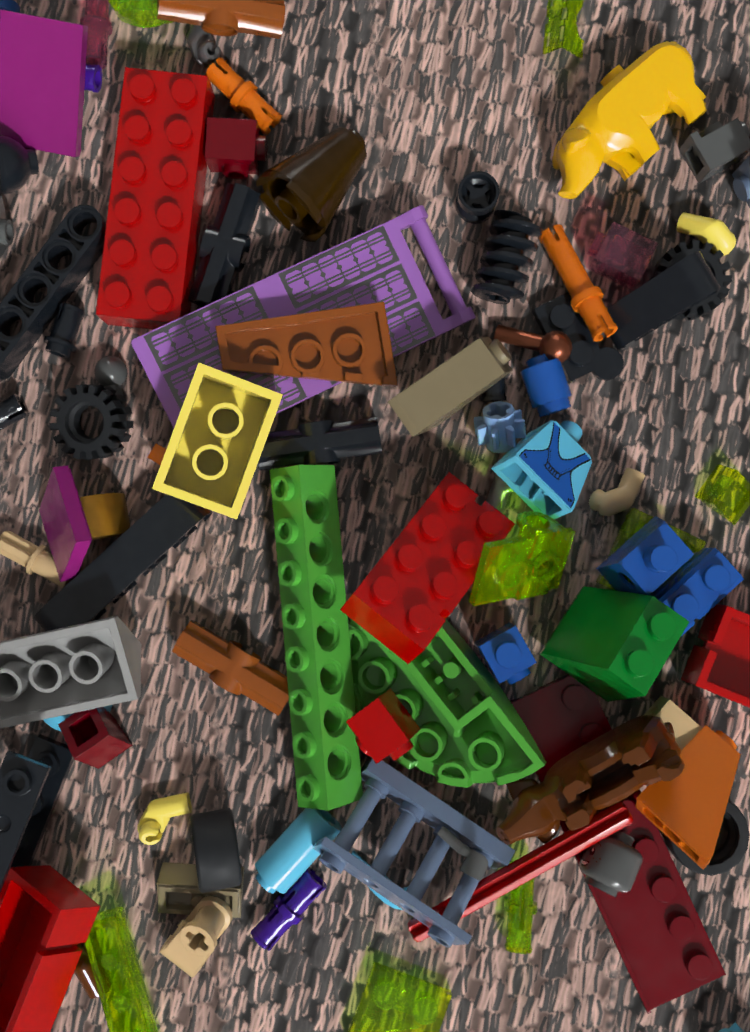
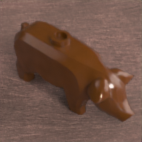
(592, 779)

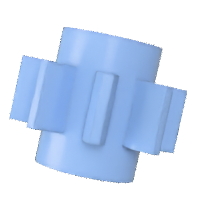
(499, 427)

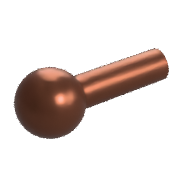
(553, 344)

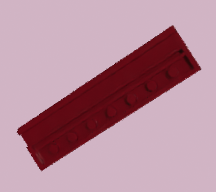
(655, 920)

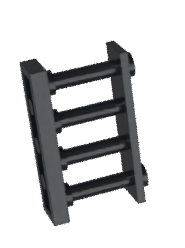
(28, 798)

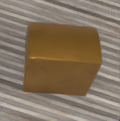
(106, 514)

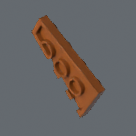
(318, 345)

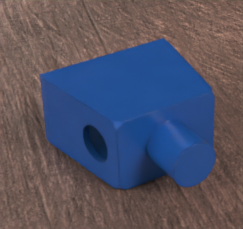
(646, 559)

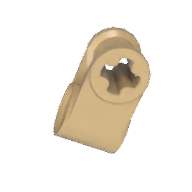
(197, 935)

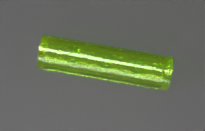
(119, 974)

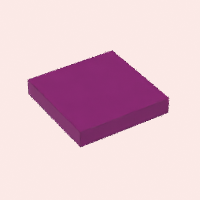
(65, 523)

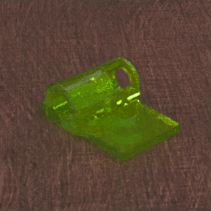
(525, 563)

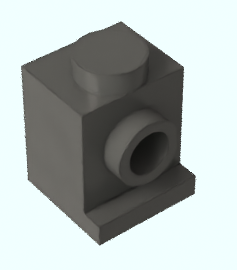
(716, 148)

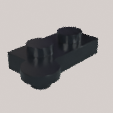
(585, 354)

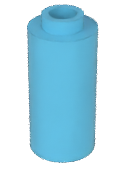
(294, 850)

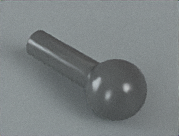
(112, 373)

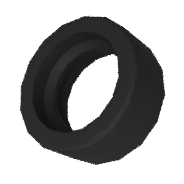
(731, 851)

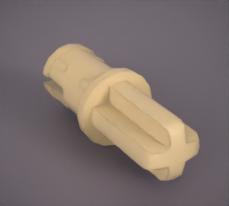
(33, 557)

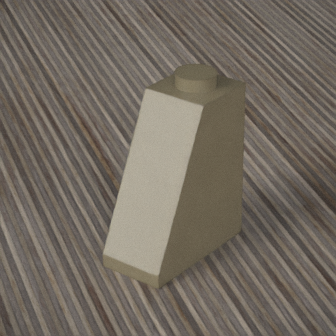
(451, 385)

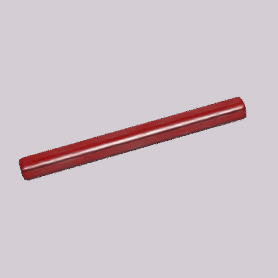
(536, 863)

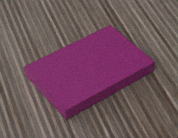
(42, 82)

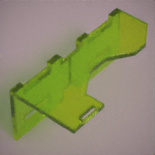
(571, 39)

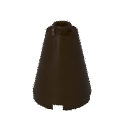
(313, 182)

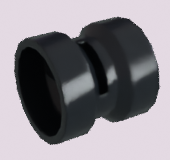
(477, 189)

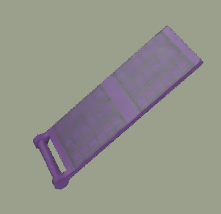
(353, 273)

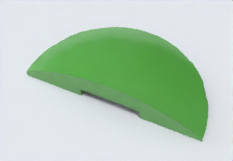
(462, 713)

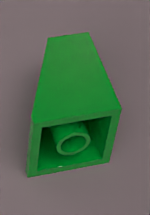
(614, 641)

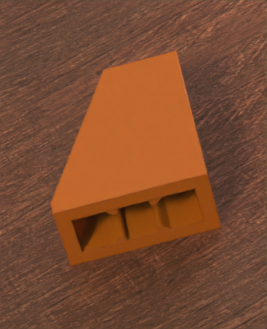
(695, 802)

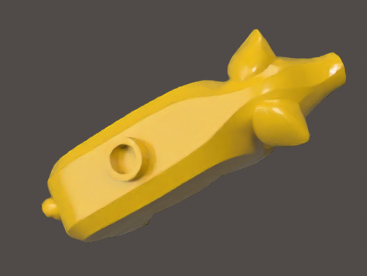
(619, 116)

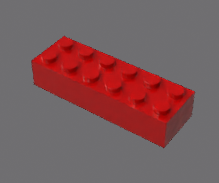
(155, 198)

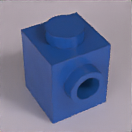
(506, 654)

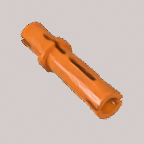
(584, 295)

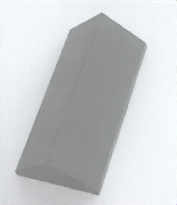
(68, 671)

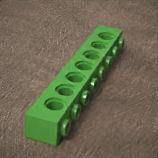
(316, 636)

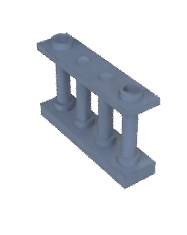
(415, 805)

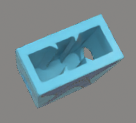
(547, 468)

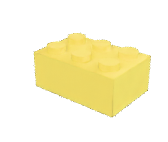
(217, 441)

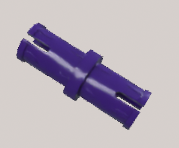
(288, 909)

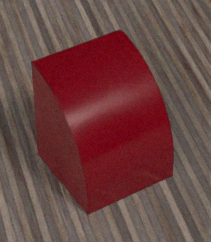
(94, 736)

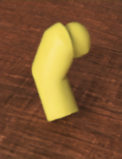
(707, 230)
(158, 815)

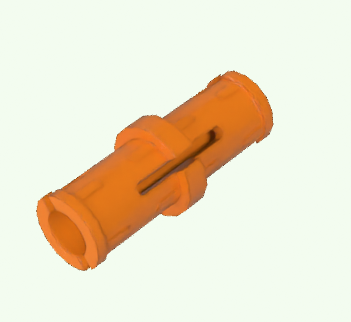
(243, 95)

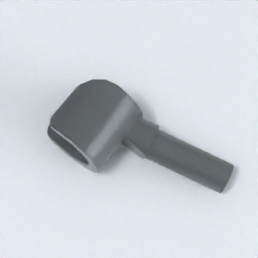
(474, 863)

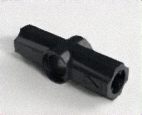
(225, 244)
(321, 443)

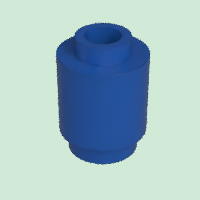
(546, 385)

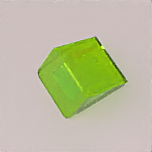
(726, 493)

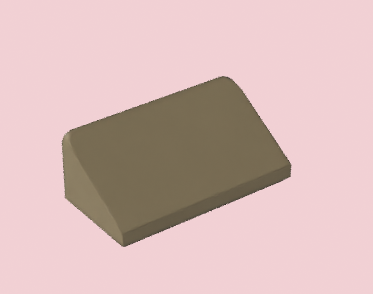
(180, 892)

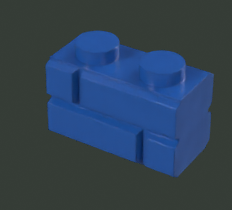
(698, 585)

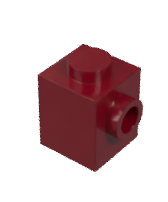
(234, 147)

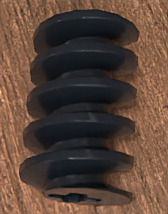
(505, 257)

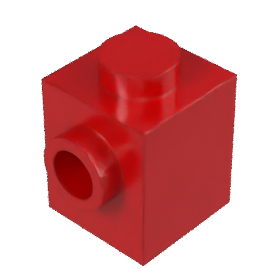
(384, 728)

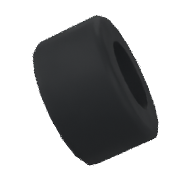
(216, 850)

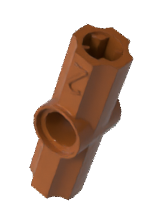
(227, 16)
(233, 667)

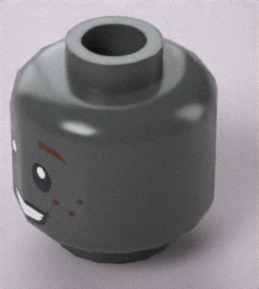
(612, 864)

